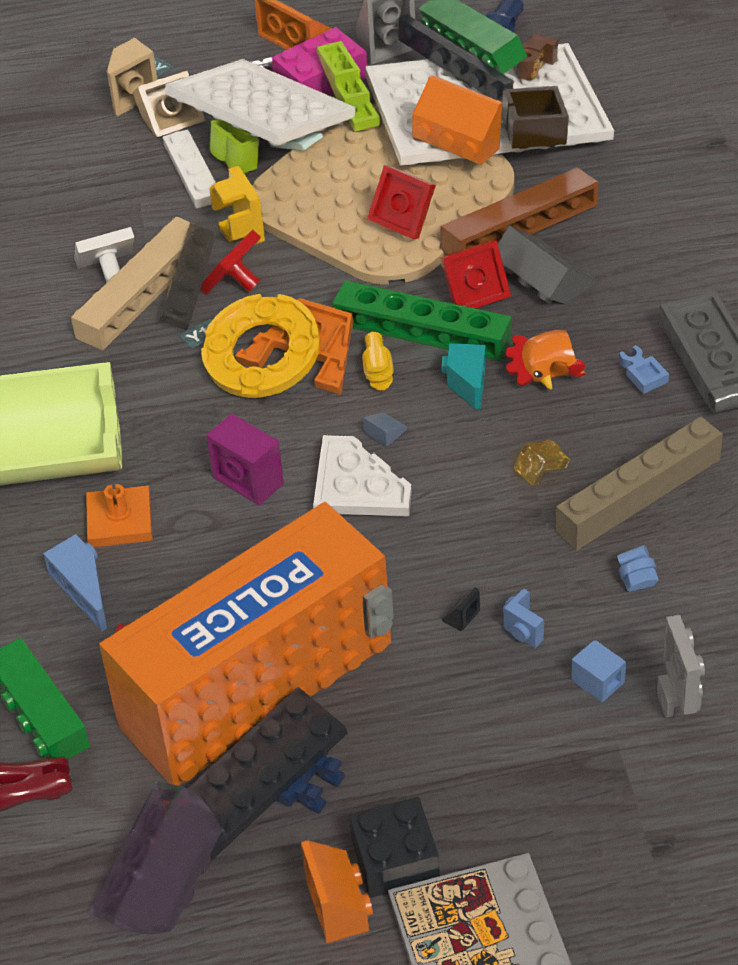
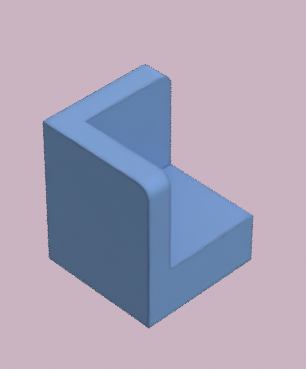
(598, 671)

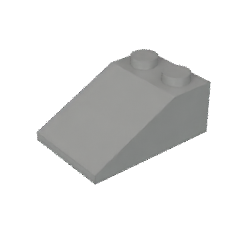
(378, 28)

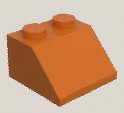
(335, 891)

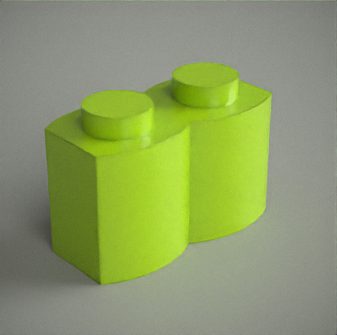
(233, 145)

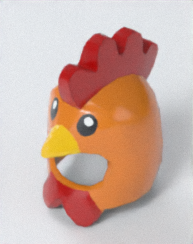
(543, 358)

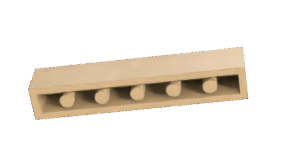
(131, 288)

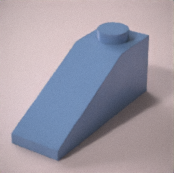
(76, 572)

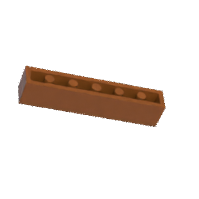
(527, 211)

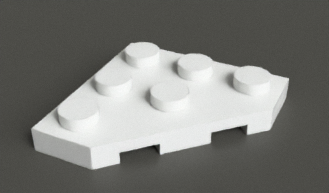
(357, 481)

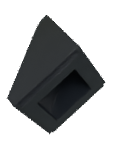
(464, 610)

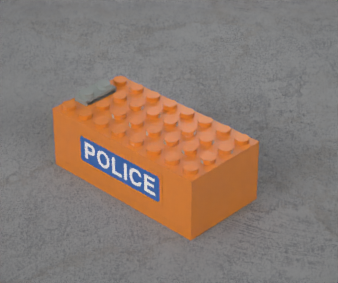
(245, 638)

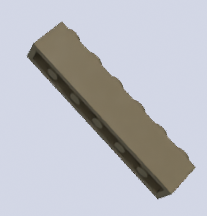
(638, 483)

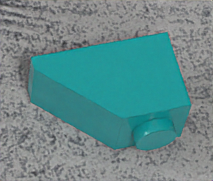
(466, 371)

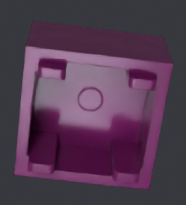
(245, 459)

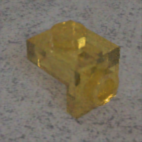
(537, 458)

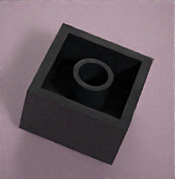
(394, 846)

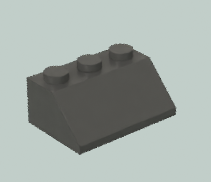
(542, 267)

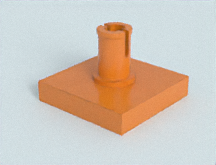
(119, 516)

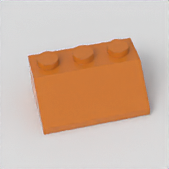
(285, 24)
(458, 120)

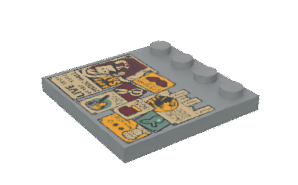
(479, 917)

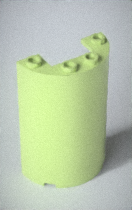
(58, 424)

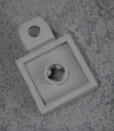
(684, 668)

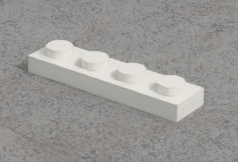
(190, 166)

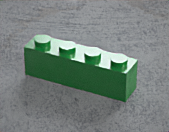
(39, 704)

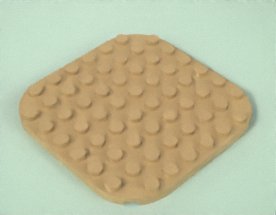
(326, 192)

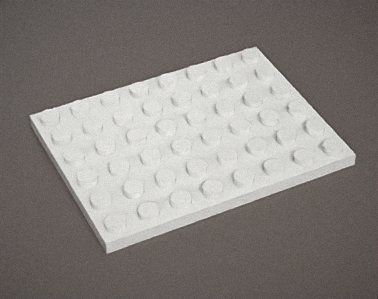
(400, 85)

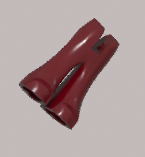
(33, 781)

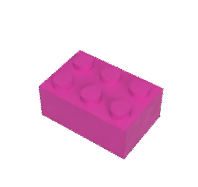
(304, 65)

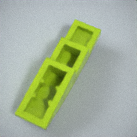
(346, 84)

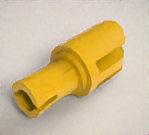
(377, 362)

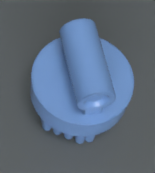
(637, 569)

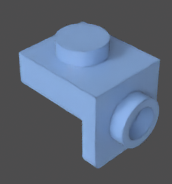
(521, 621)

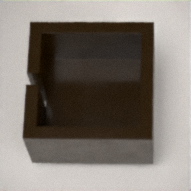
(535, 117)

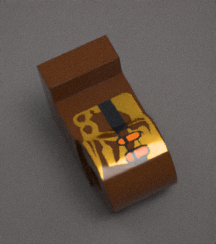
(539, 50)

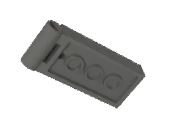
(706, 345)

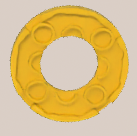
(254, 311)

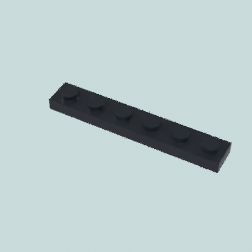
(453, 58)

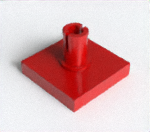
(401, 202)
(233, 266)
(476, 275)

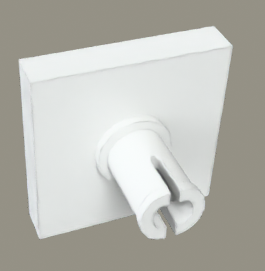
(105, 250)

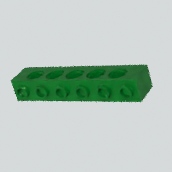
(423, 319)

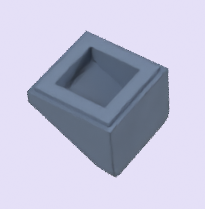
(383, 428)

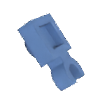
(644, 373)

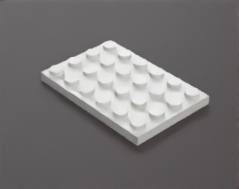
(260, 101)

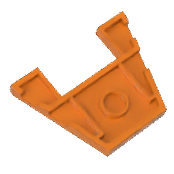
(335, 336)

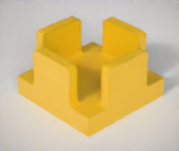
(245, 202)

